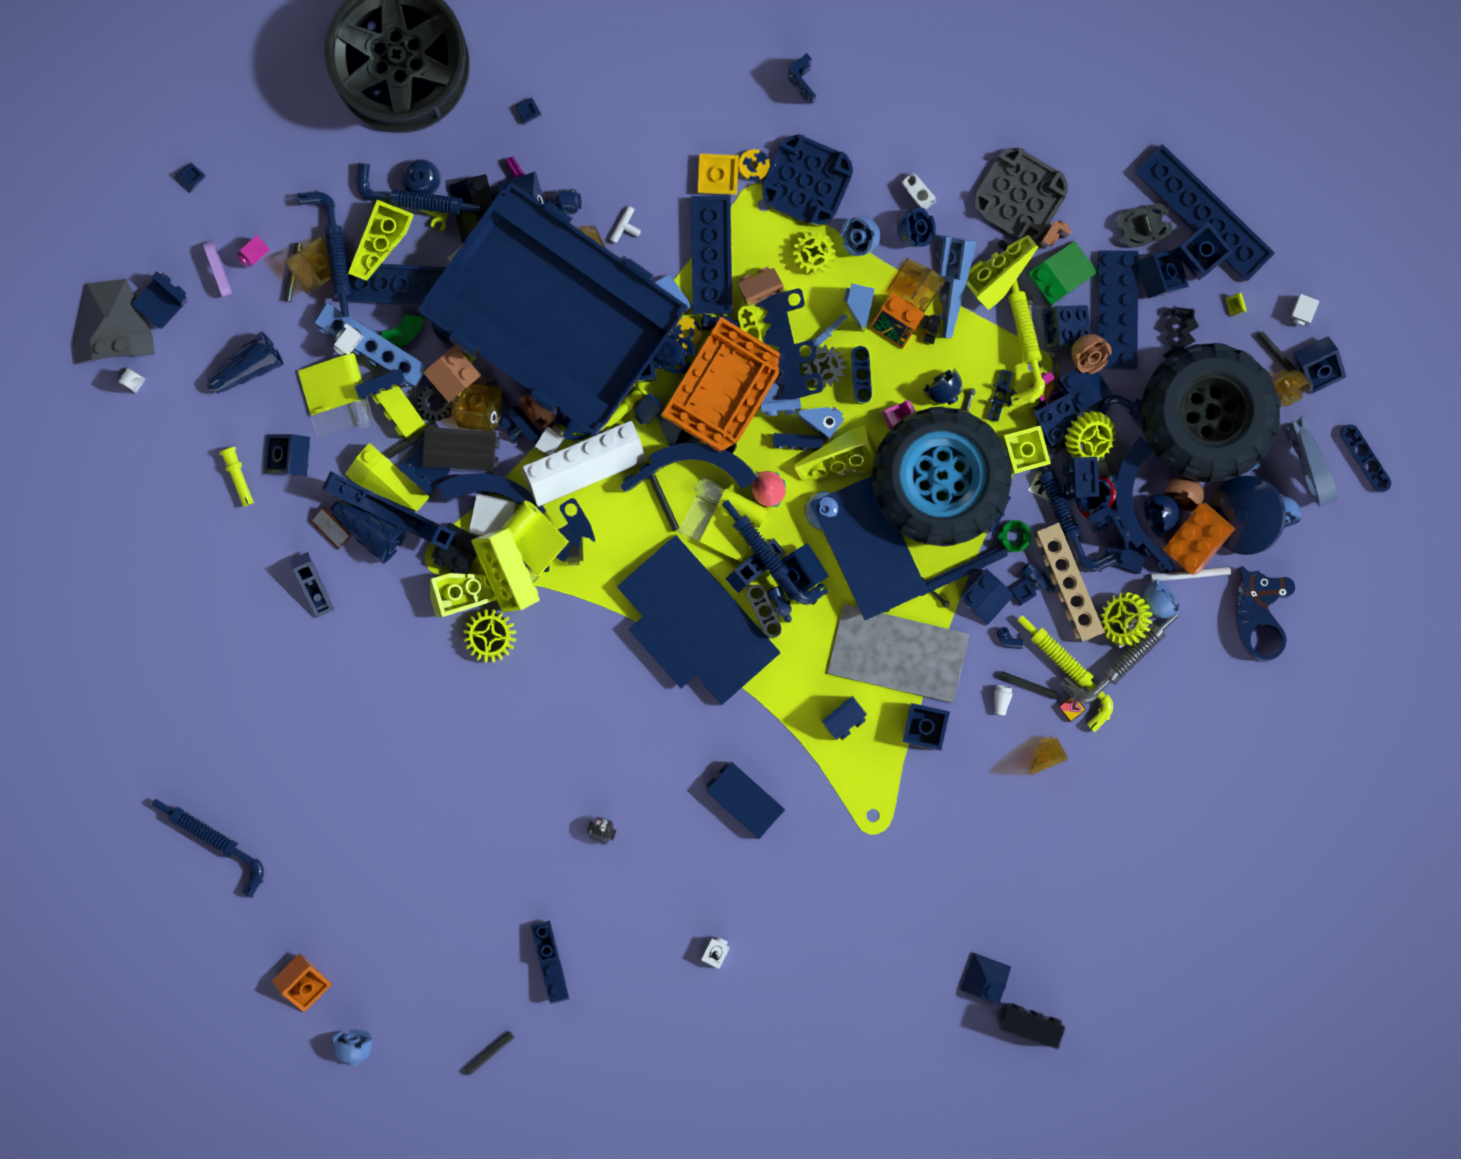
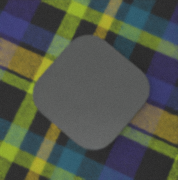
(1020, 194)

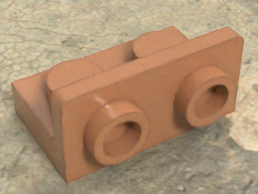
(1054, 231)

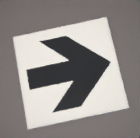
(1036, 487)

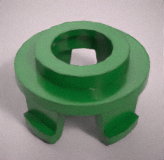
(1018, 525)

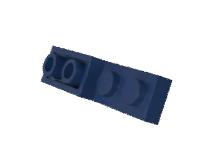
(550, 962)

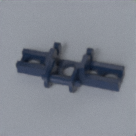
(1001, 401)

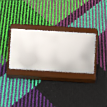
(330, 528)

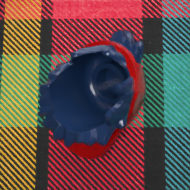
(1107, 496)

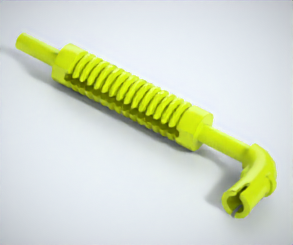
(1028, 343)
(1070, 666)

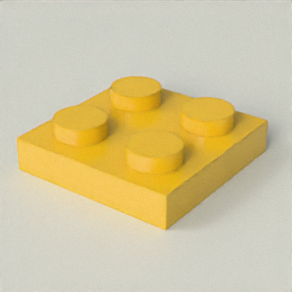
(718, 174)

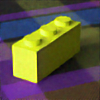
(400, 410)

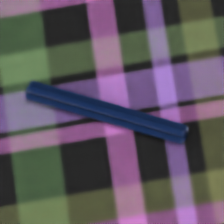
(965, 569)

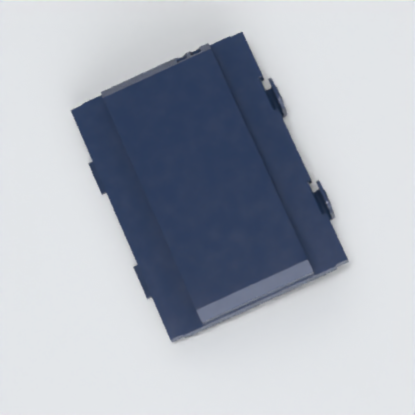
(552, 308)

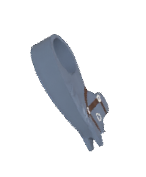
(1312, 462)

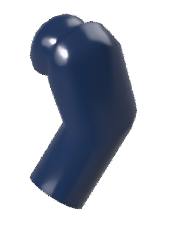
(1007, 640)

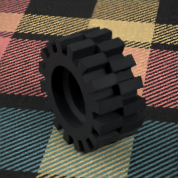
(431, 414)

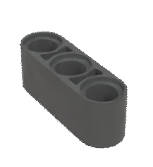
(764, 601)

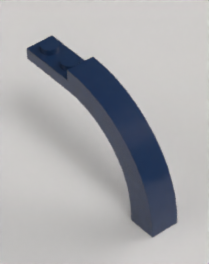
(729, 462)
(482, 482)
(1124, 503)
(388, 510)

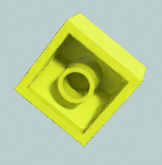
(1026, 449)

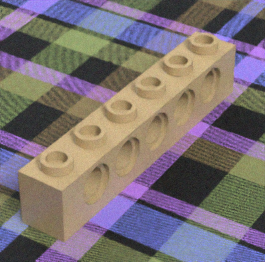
(1055, 534)

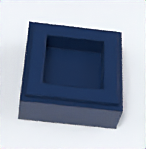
(528, 110)
(1023, 591)

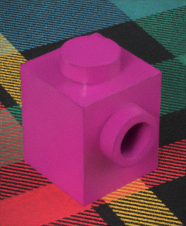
(252, 251)

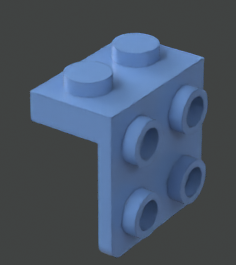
(772, 406)

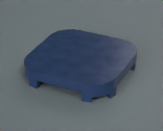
(807, 180)

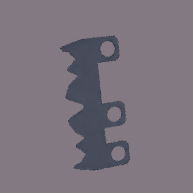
(781, 336)
(577, 527)

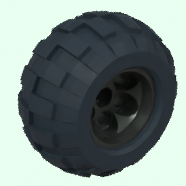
(1240, 382)

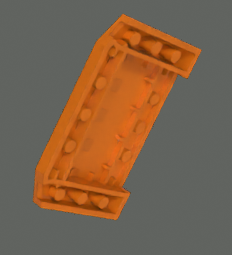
(723, 386)

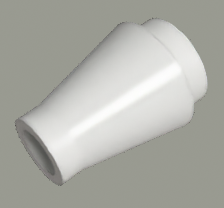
(1002, 698)

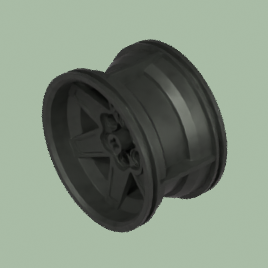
(402, 115)

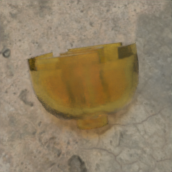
(1291, 386)

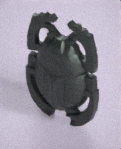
(1144, 225)

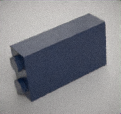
(744, 799)

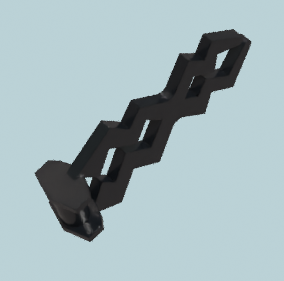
(1191, 325)

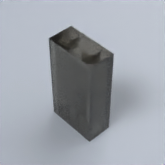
(460, 450)

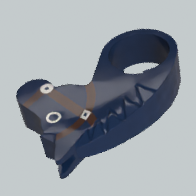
(1252, 603)

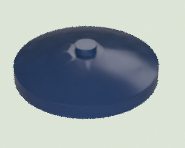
(1254, 510)

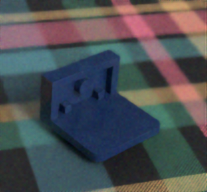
(160, 300)

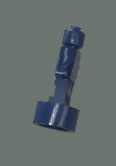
(709, 322)
(1041, 580)
(782, 607)

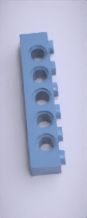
(416, 367)

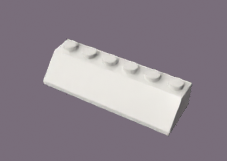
(584, 463)

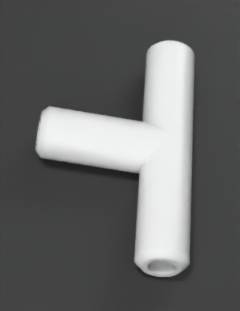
(624, 226)

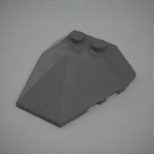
(111, 324)

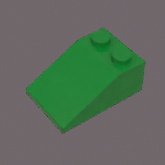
(1062, 273)

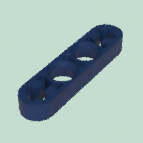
(1368, 456)

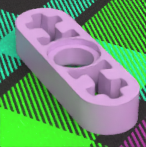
(217, 269)

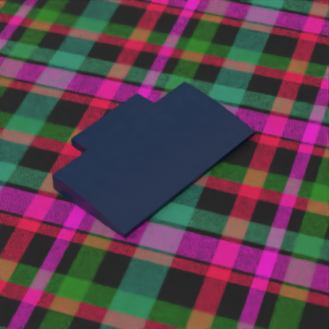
(694, 623)

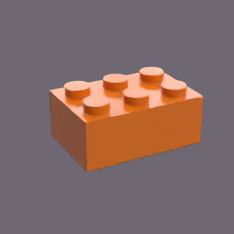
(1199, 539)

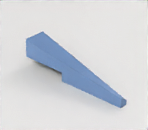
(955, 260)

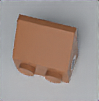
(760, 286)
(452, 374)

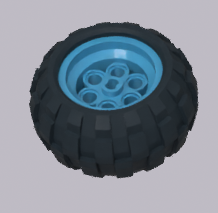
(964, 440)

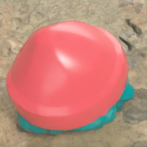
(768, 489)

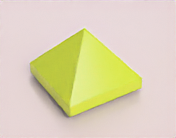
(1236, 304)

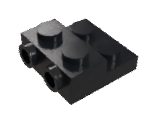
(460, 553)

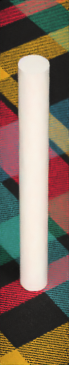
(1185, 574)

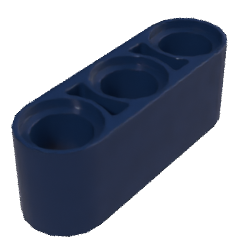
(865, 366)

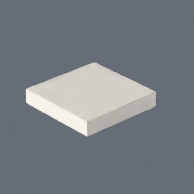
(490, 514)

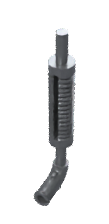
(1122, 665)

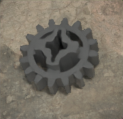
(832, 370)

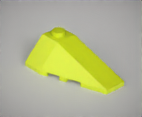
(381, 236)
(995, 276)
(847, 453)
(382, 477)
(459, 592)

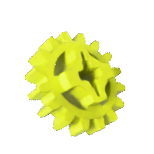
(804, 249)

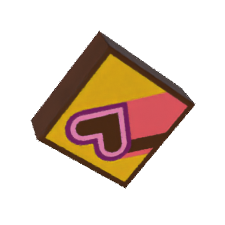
(1071, 709)

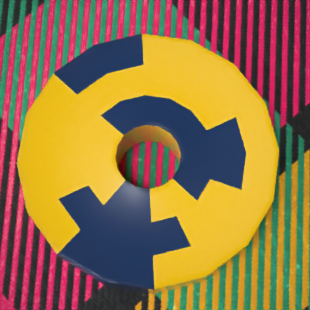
(754, 156)
(690, 325)

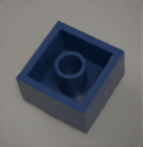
(925, 726)

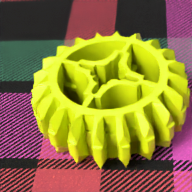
(1087, 432)
(1140, 618)
(472, 633)

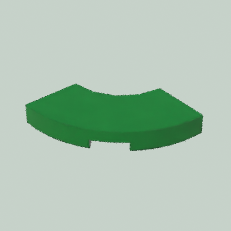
(405, 332)

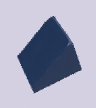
(190, 177)

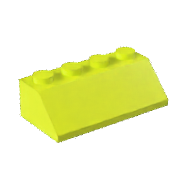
(505, 570)

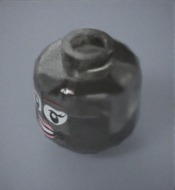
(601, 830)

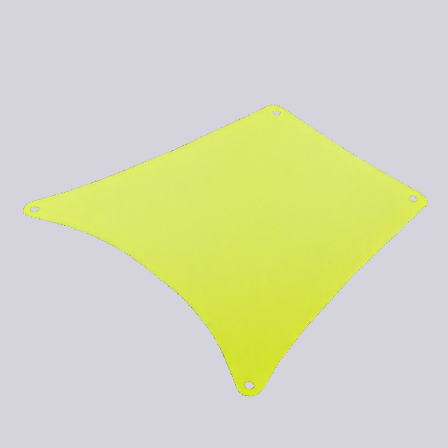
(633, 525)

